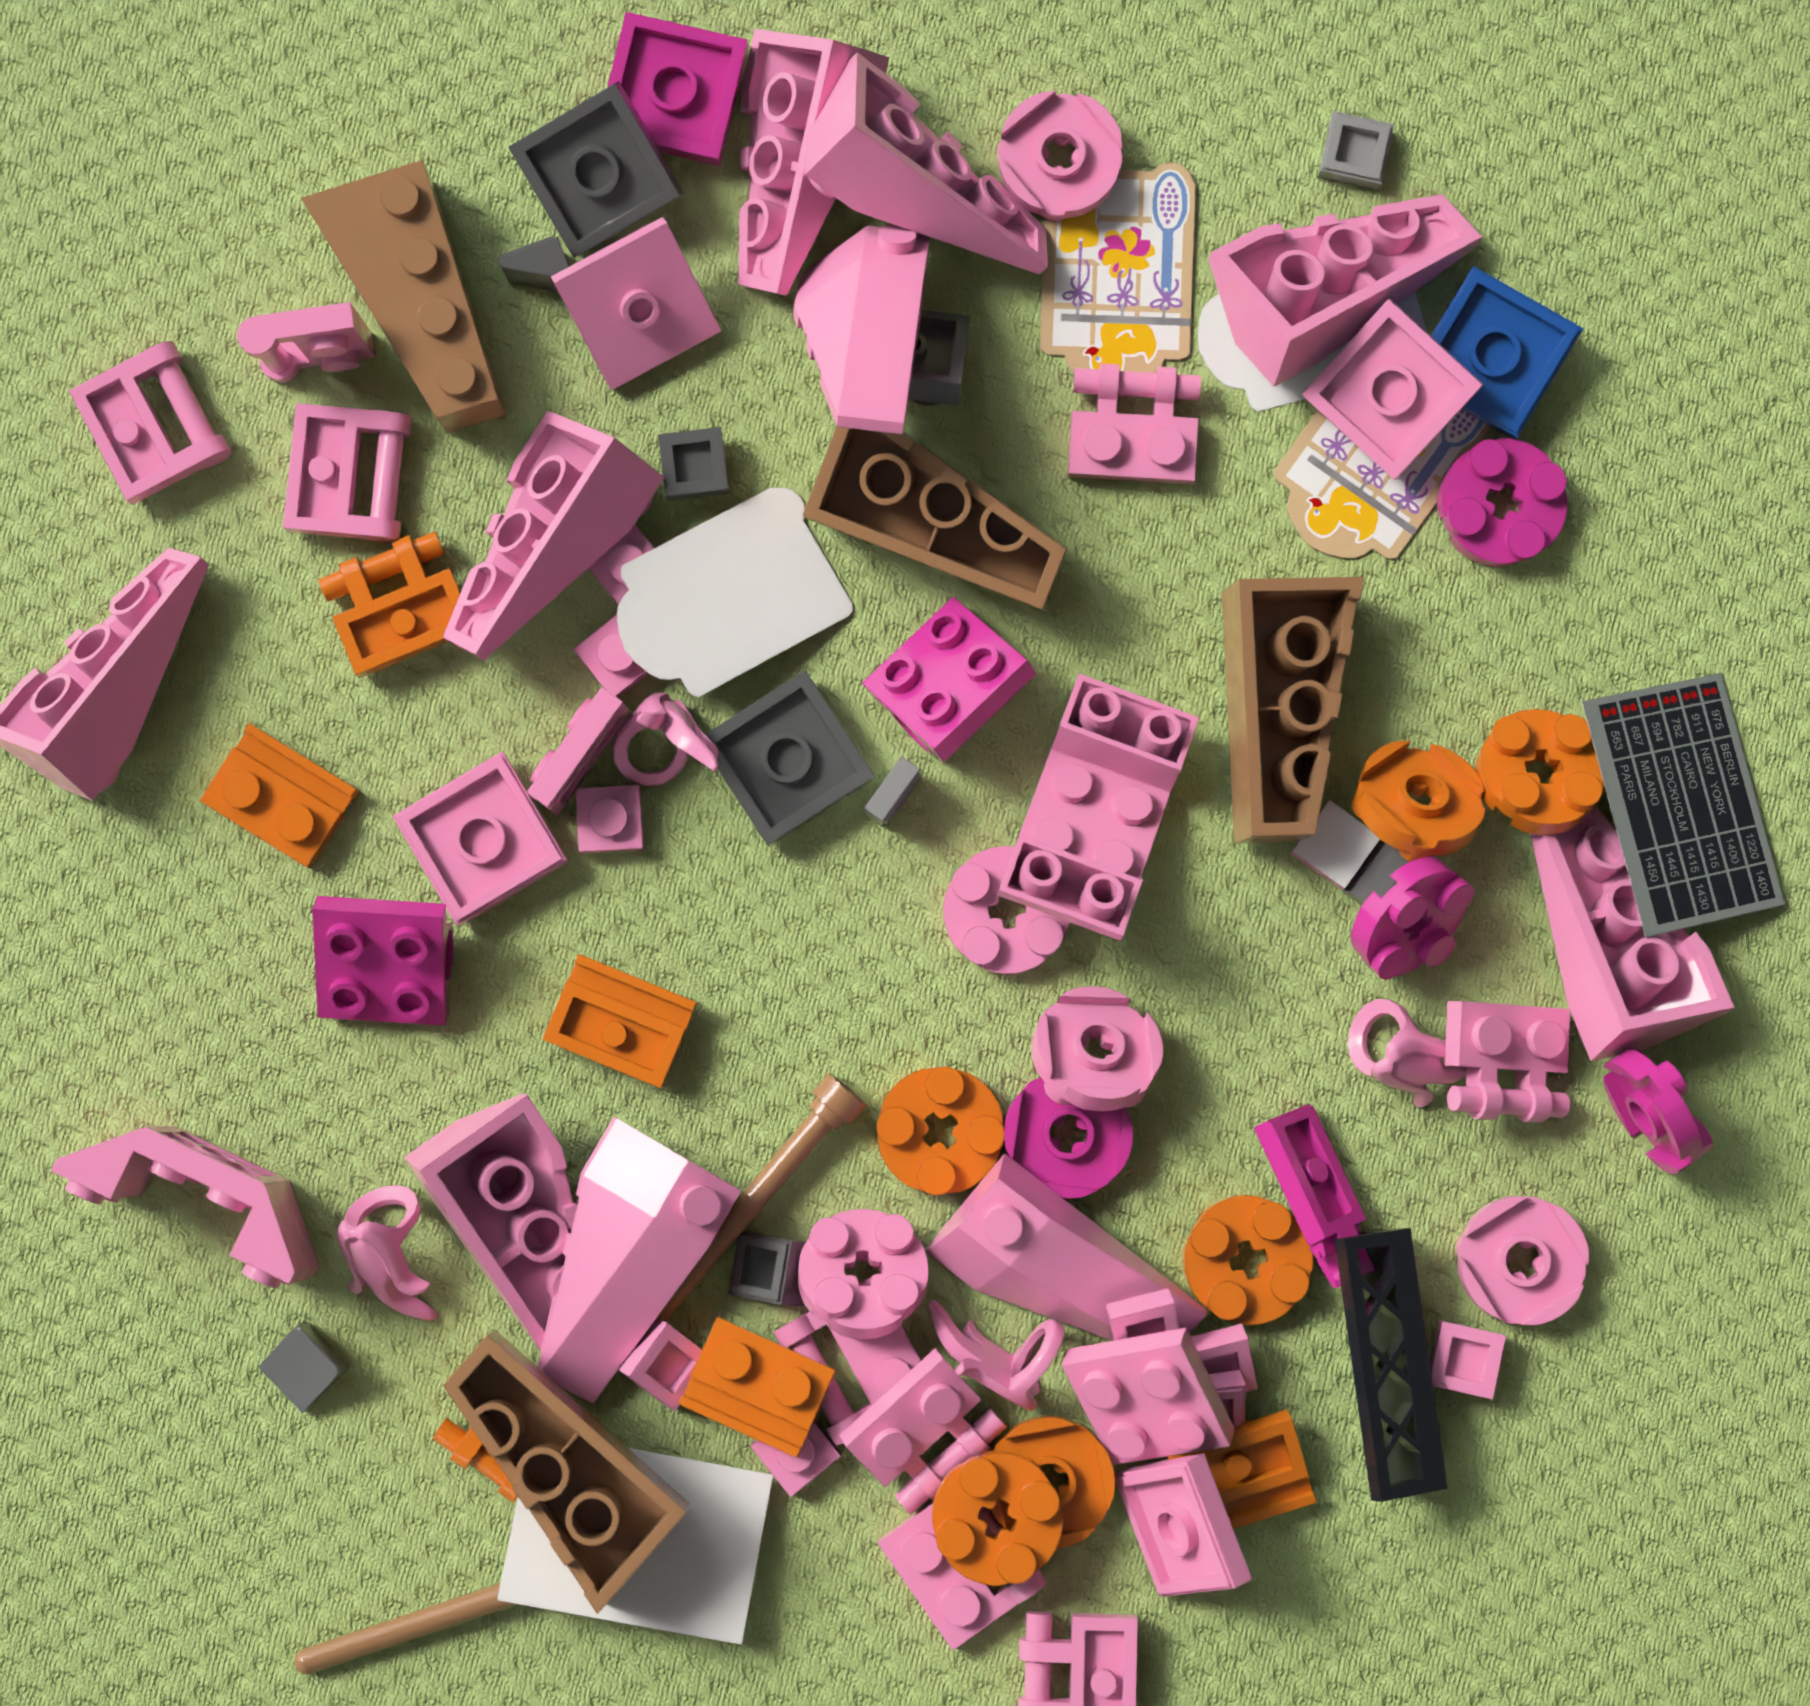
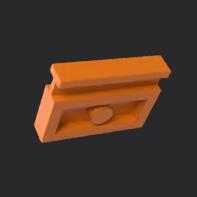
(279, 796)
(620, 1021)
(757, 1387)
(1260, 1470)

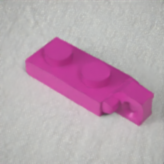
(1314, 1185)

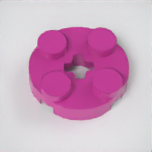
(1469, 517)
(1412, 919)
(1652, 1103)
(1088, 1164)

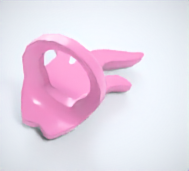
(680, 728)
(1410, 1055)
(376, 1253)
(992, 1366)

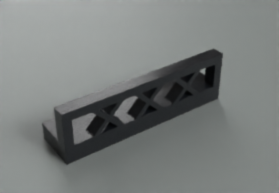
(1391, 1365)

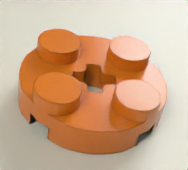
(1559, 742)
(1410, 826)
(977, 1135)
(1228, 1292)
(1070, 1450)
(1013, 1553)

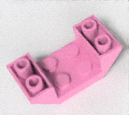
(1098, 807)
(274, 1235)

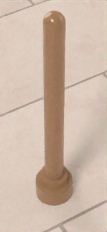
(831, 1109)
(399, 1630)

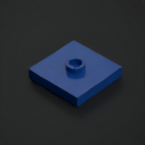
(1507, 345)

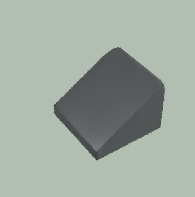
(535, 264)
(1375, 873)
(767, 1269)
(303, 1366)

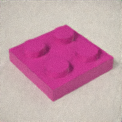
(680, 83)

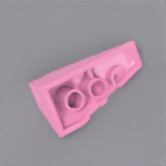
(784, 94)
(567, 509)
(1615, 980)

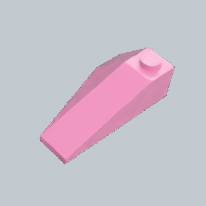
(895, 169)
(1316, 285)
(864, 324)
(92, 704)
(506, 1199)
(631, 1245)
(1046, 1255)

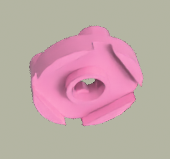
(1063, 119)
(985, 939)
(1092, 1082)
(870, 1237)
(1558, 1269)

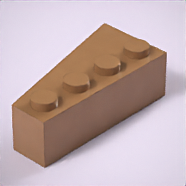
(408, 273)
(929, 511)
(1283, 688)
(570, 1471)

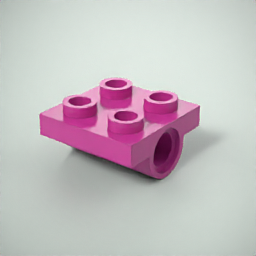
(948, 679)
(382, 960)

